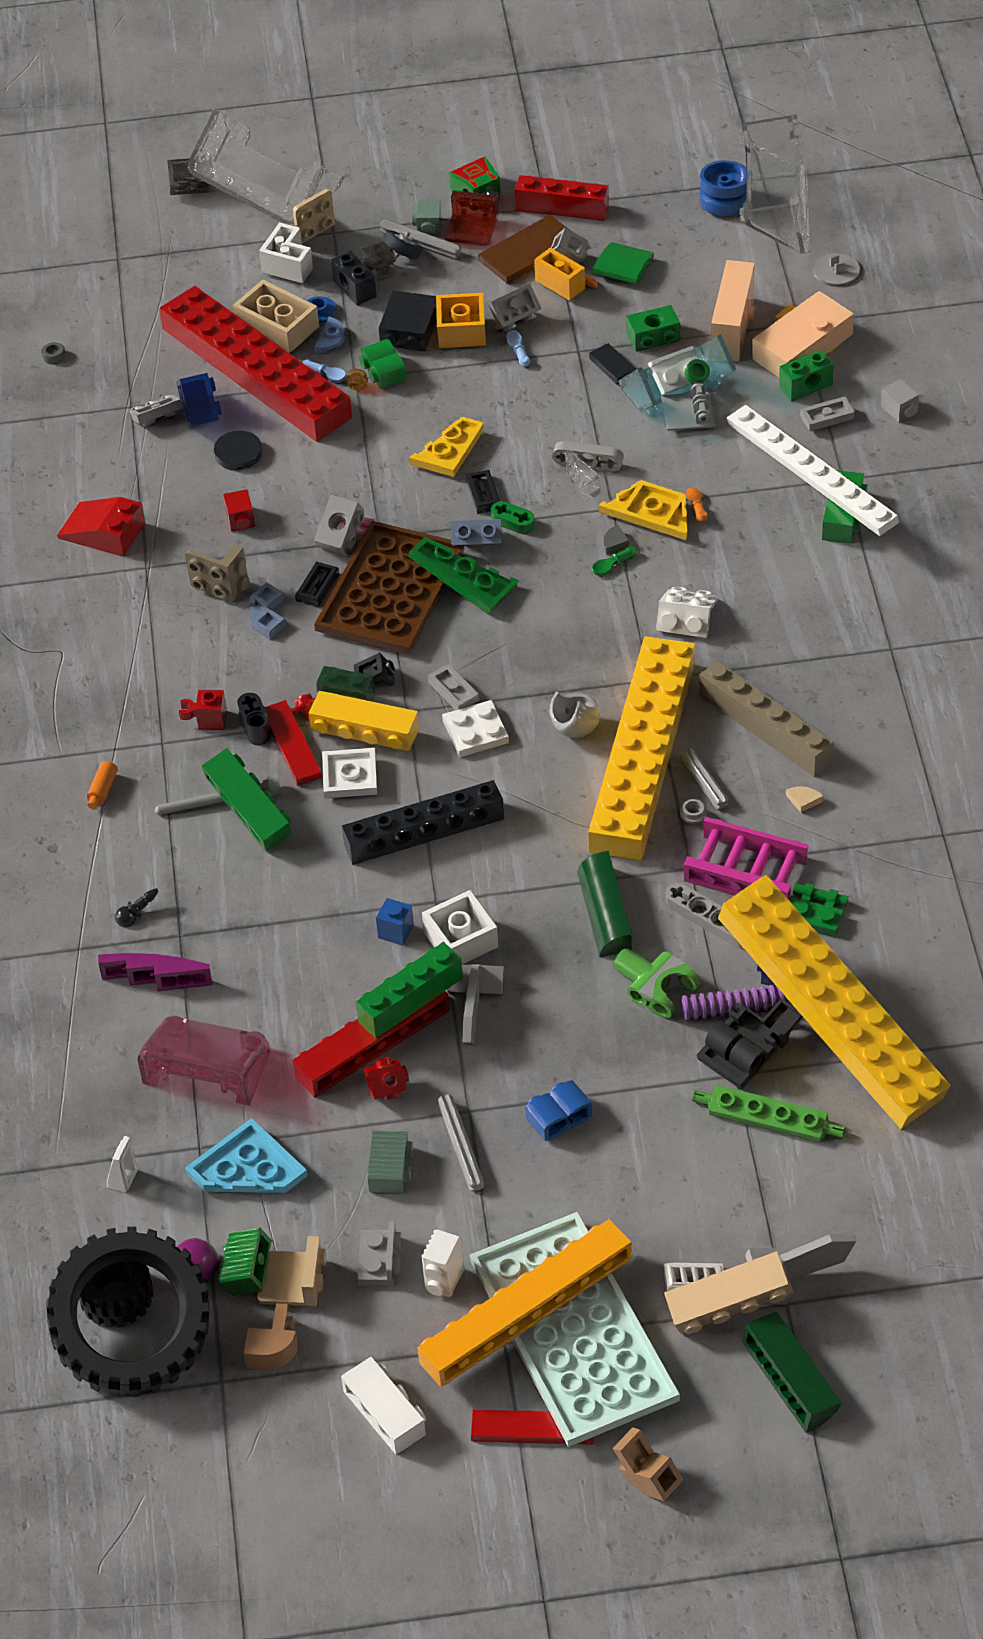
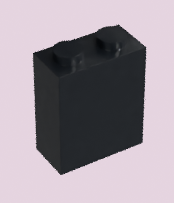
(409, 320)

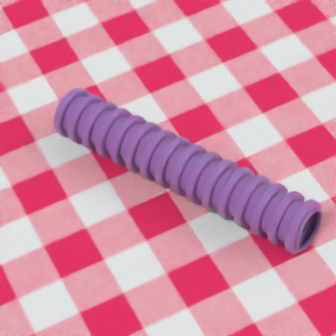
(724, 1003)

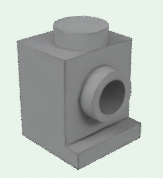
(570, 245)

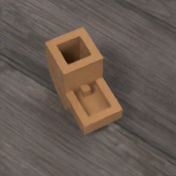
(272, 1347)
(644, 1468)

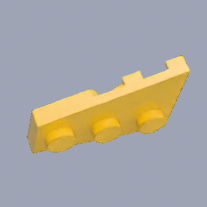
(451, 448)

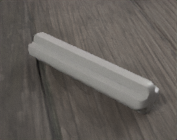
(704, 779)

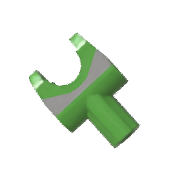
(654, 979)

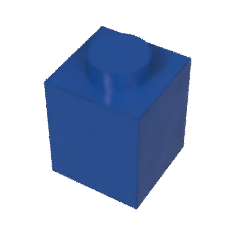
(394, 921)

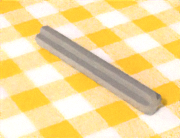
(425, 240)
(461, 1143)

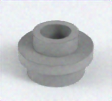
(693, 811)

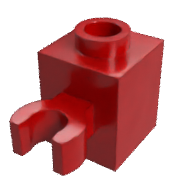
(209, 709)

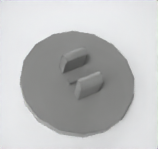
(836, 269)

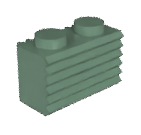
(388, 1161)

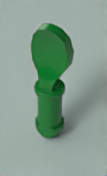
(604, 566)

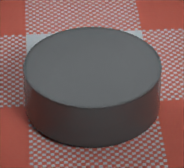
(53, 353)

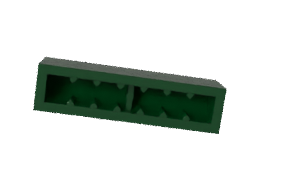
(604, 904)
(790, 1371)

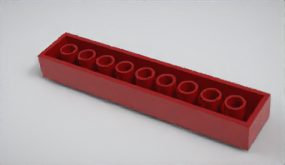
(256, 363)

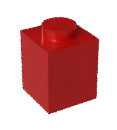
(239, 510)

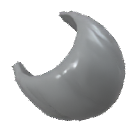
(574, 714)

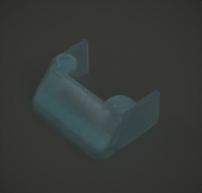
(643, 389)

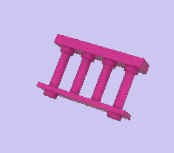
(729, 879)

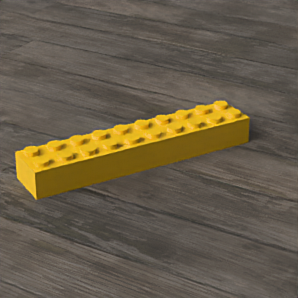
(642, 748)
(833, 1001)

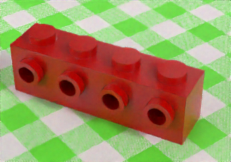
(561, 197)

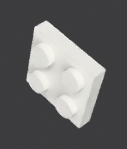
(475, 728)
(349, 773)

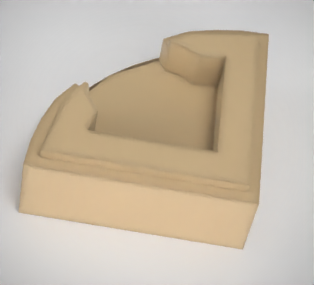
(804, 797)

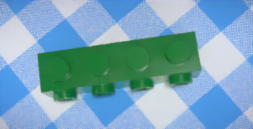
(246, 799)
(409, 989)

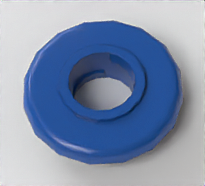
(328, 307)

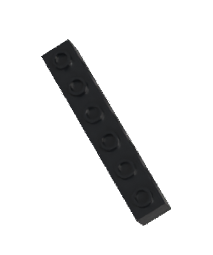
(423, 822)

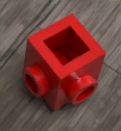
(377, 1075)

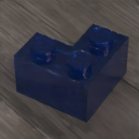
(198, 399)

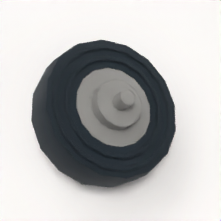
(402, 244)

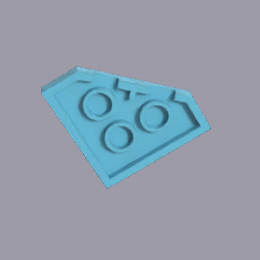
(247, 1163)

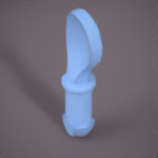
(515, 341)
(334, 374)

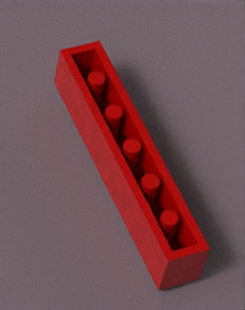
(355, 1047)

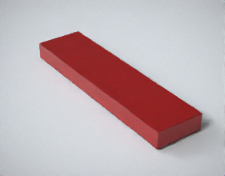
(292, 743)
(516, 1427)

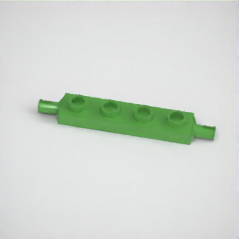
(768, 1113)

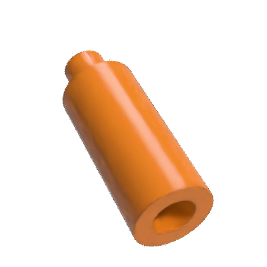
(101, 784)

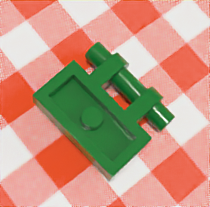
(823, 918)

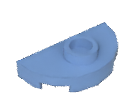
(331, 336)

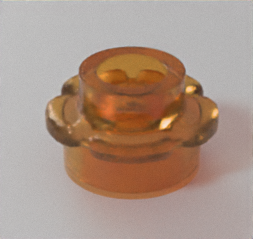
(356, 379)

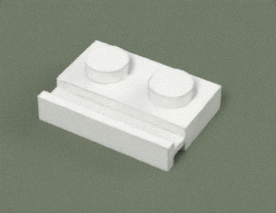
(669, 370)

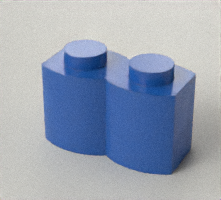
(558, 1110)

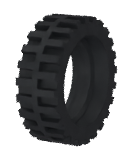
(112, 1250)

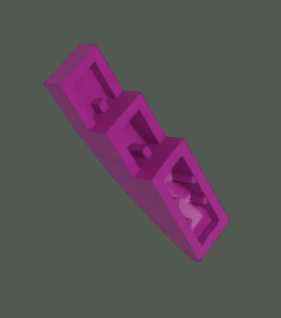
(164, 970)

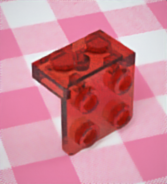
(472, 218)

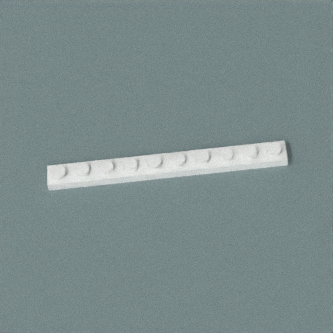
(813, 470)

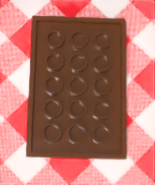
(383, 592)

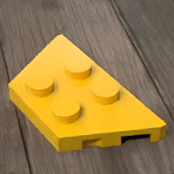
(651, 508)

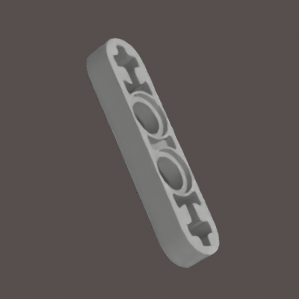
(706, 919)

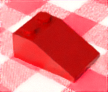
(105, 524)

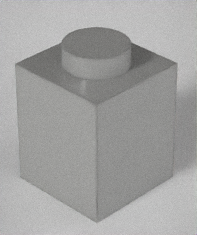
(899, 400)

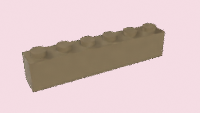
(766, 718)

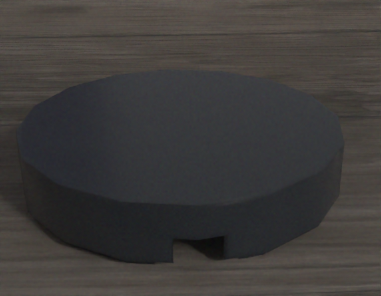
(238, 450)

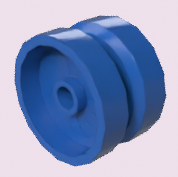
(723, 187)

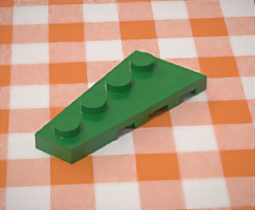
(474, 582)

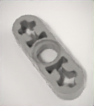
(605, 452)

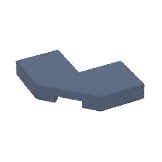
(262, 616)

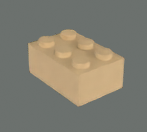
(278, 314)

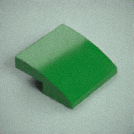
(623, 262)

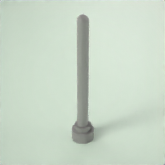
(270, 784)

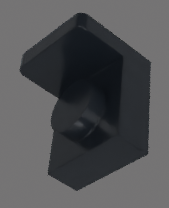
(378, 667)

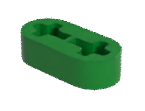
(513, 517)

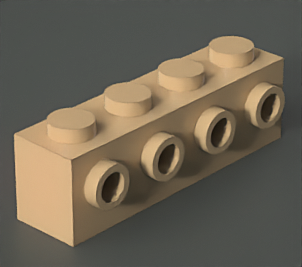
(729, 1293)

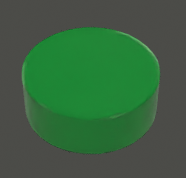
(697, 371)

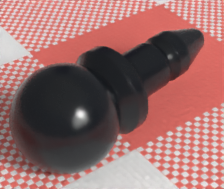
(126, 915)

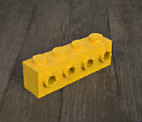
(364, 721)

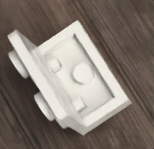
(685, 612)

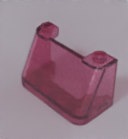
(205, 1053)

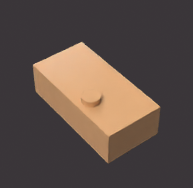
(734, 306)
(804, 330)

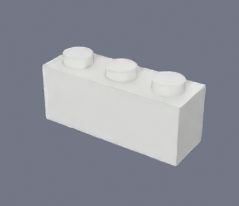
(384, 1405)

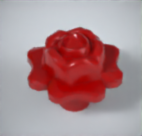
(303, 705)

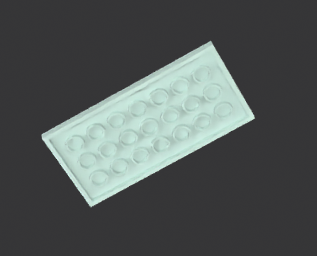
(587, 1354)

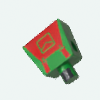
(476, 178)

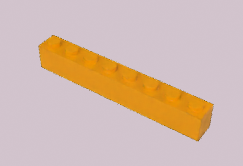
(524, 1302)

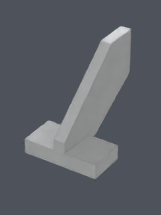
(476, 981)
(810, 1257)

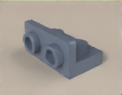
(476, 532)

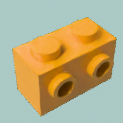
(559, 274)

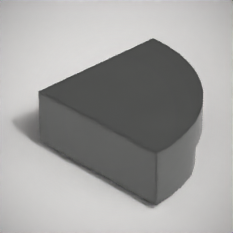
(615, 540)

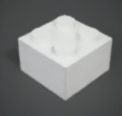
(462, 926)

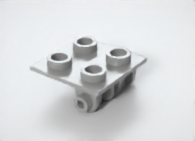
(689, 409)

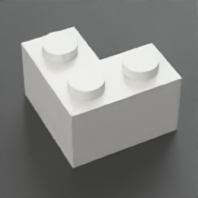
(285, 255)

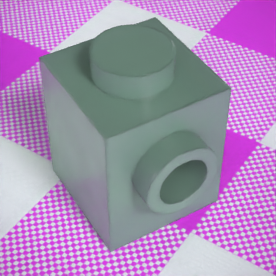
(428, 217)

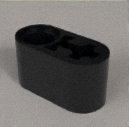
(254, 718)

